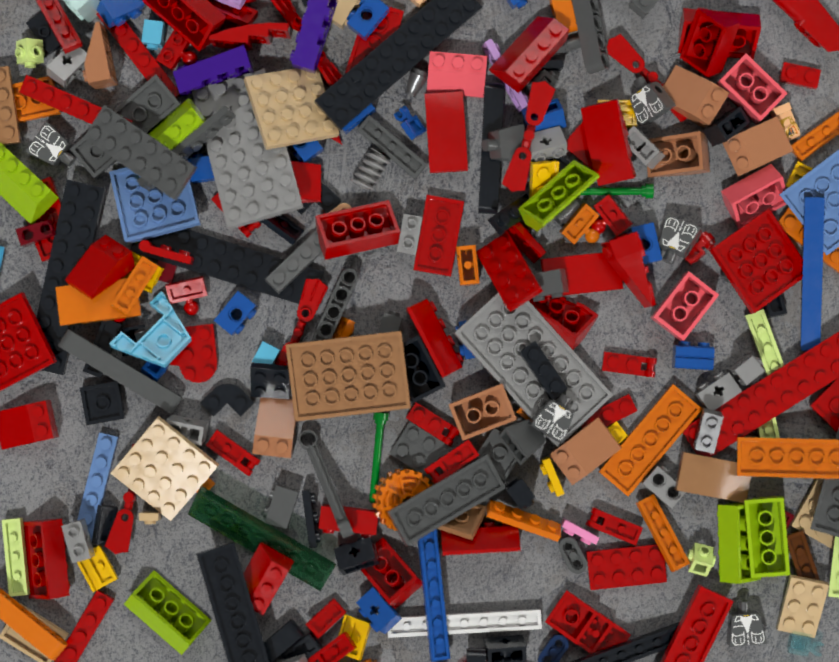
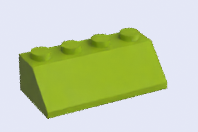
(178, 125)
(22, 188)
(557, 195)
(767, 536)
(733, 544)
(167, 612)

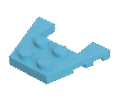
(161, 341)

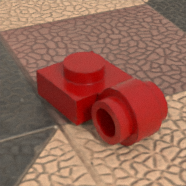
(705, 241)

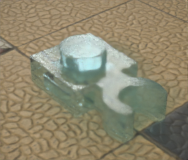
(802, 645)

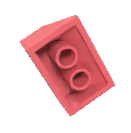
(457, 73)
(754, 195)

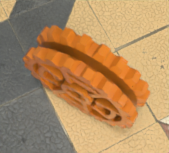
(395, 488)

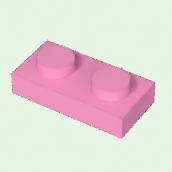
(586, 536)

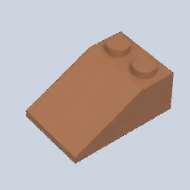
(99, 62)
(694, 96)
(758, 146)
(683, 155)
(482, 411)
(275, 428)
(585, 451)

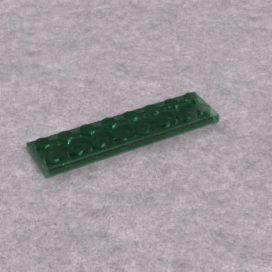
(251, 531)

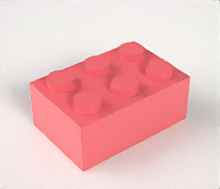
(752, 88)
(684, 306)

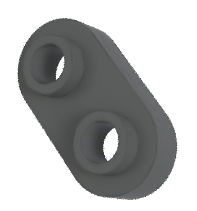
(572, 554)

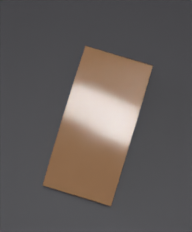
(711, 478)

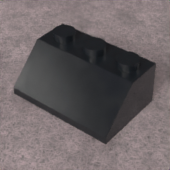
(421, 370)

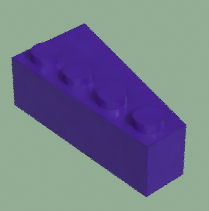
(313, 34)
(213, 70)

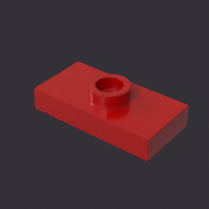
(325, 618)

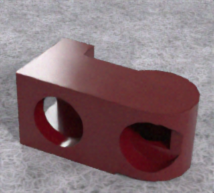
(35, 233)

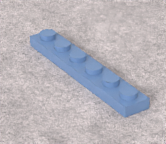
(97, 479)

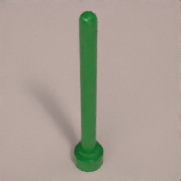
(645, 191)
(380, 420)

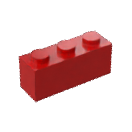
(361, 520)

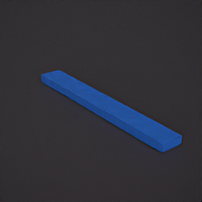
(812, 272)
(433, 597)

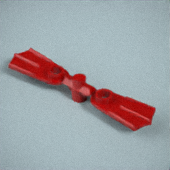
(289, 13)
(625, 54)
(538, 103)
(311, 297)
(121, 531)

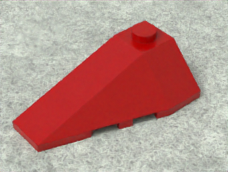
(625, 257)
(567, 318)

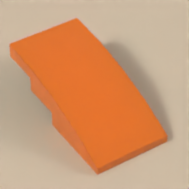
(78, 308)

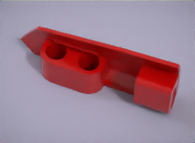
(812, 22)

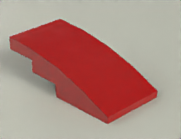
(248, 34)
(446, 132)
(608, 142)
(585, 273)
(585, 624)

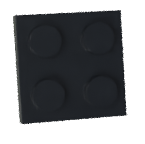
(270, 381)
(102, 403)

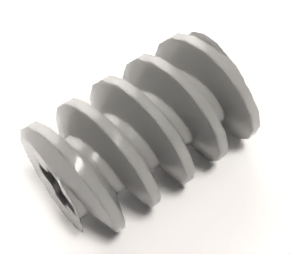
(371, 170)

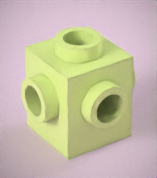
(29, 52)
(701, 555)

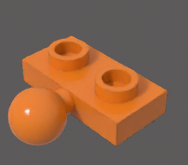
(580, 224)

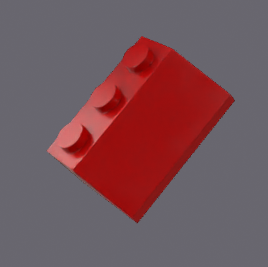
(709, 41)
(265, 576)

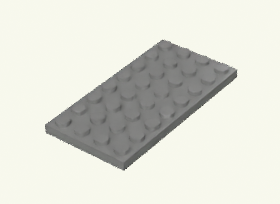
(248, 177)
(495, 341)

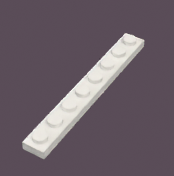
(472, 623)

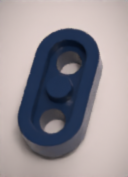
(552, 650)

